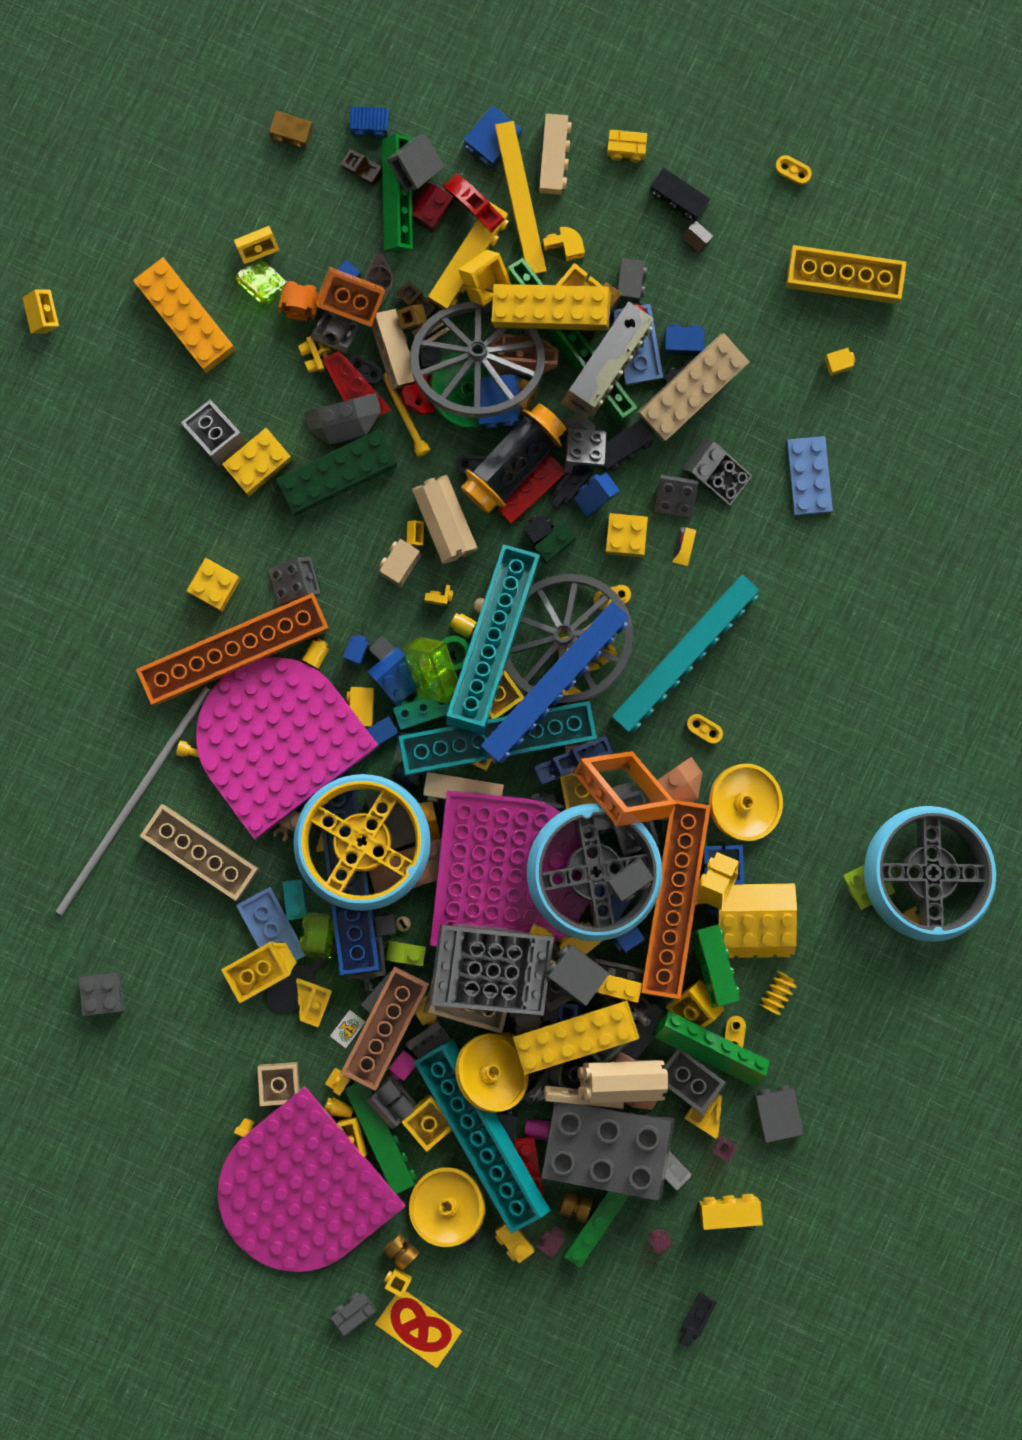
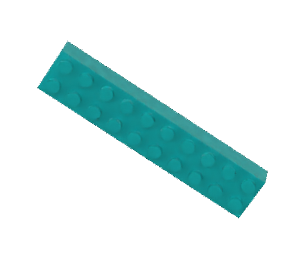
(492, 639)
(688, 650)
(458, 747)
(483, 1142)

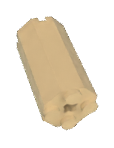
(444, 519)
(622, 1081)

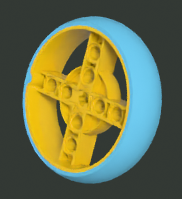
(390, 795)

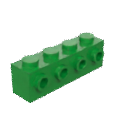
(715, 966)

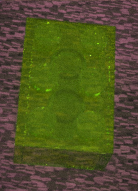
(431, 669)

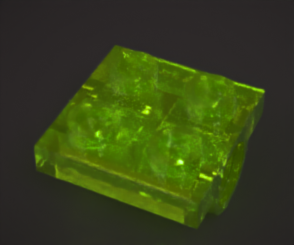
(261, 281)

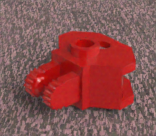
(411, 393)

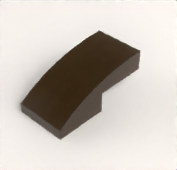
(361, 167)
(413, 296)

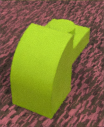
(405, 953)

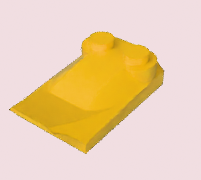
(259, 970)

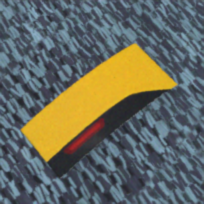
(684, 546)

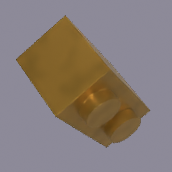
(291, 130)

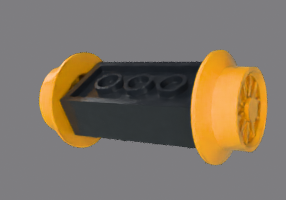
(514, 458)

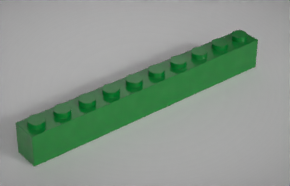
(575, 348)

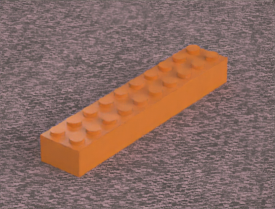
(232, 649)
(676, 900)

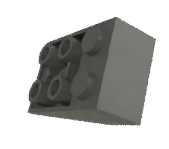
(717, 471)

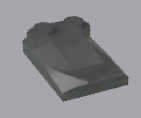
(631, 797)

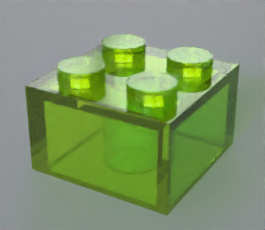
(318, 935)

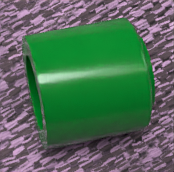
(459, 648)

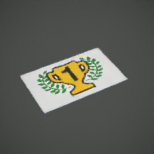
(347, 1029)

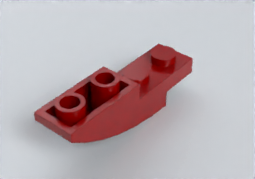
(474, 202)
(527, 1151)

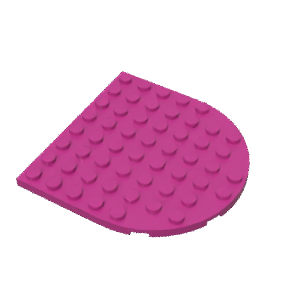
(276, 739)
(486, 864)
(301, 1189)

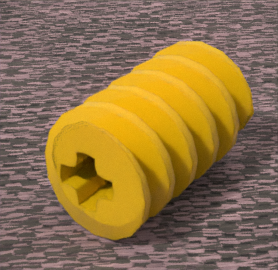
(778, 993)

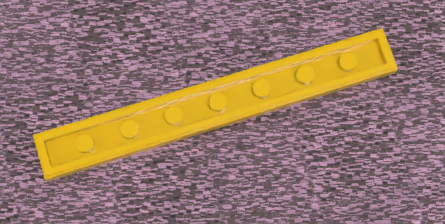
(520, 196)

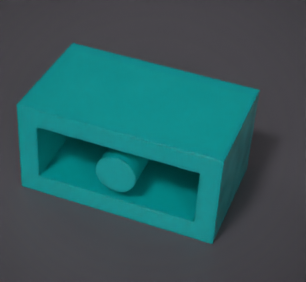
(295, 899)

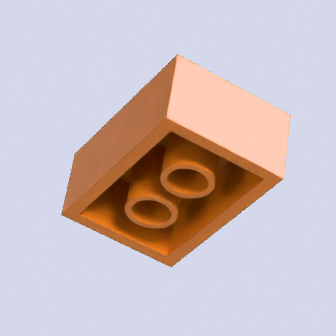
(350, 296)

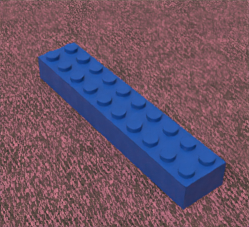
(556, 680)
(352, 928)

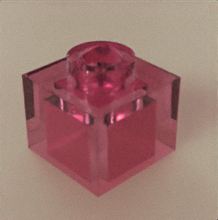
(729, 1153)
(659, 1240)

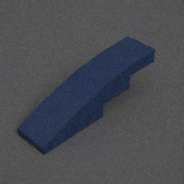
(568, 762)

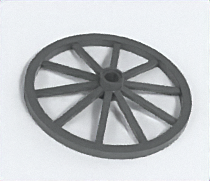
(475, 360)
(573, 579)

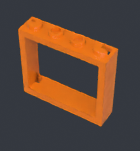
(618, 812)

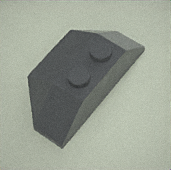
(344, 420)

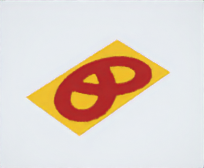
(418, 1328)

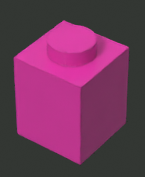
(402, 1065)

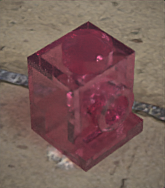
(552, 1241)

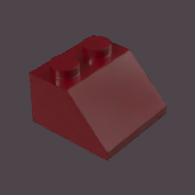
(430, 205)

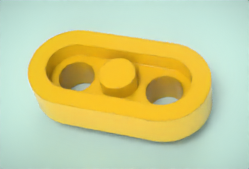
(794, 168)
(616, 589)
(704, 728)
(735, 1034)

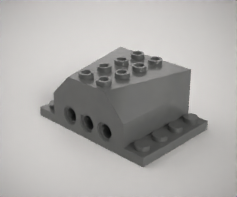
(491, 969)

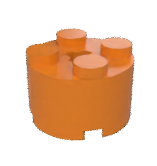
(298, 301)

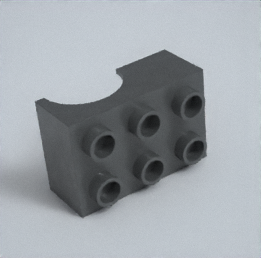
(608, 1149)

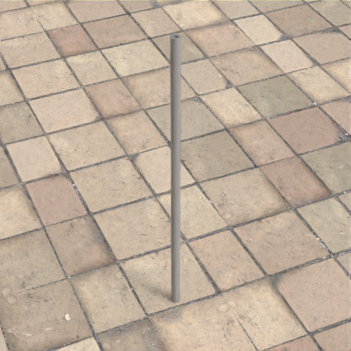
(133, 800)

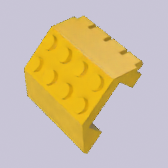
(760, 920)

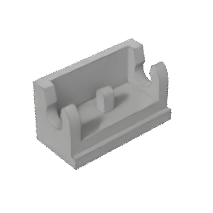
(676, 1173)

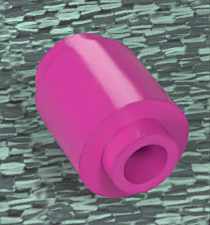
(537, 1128)

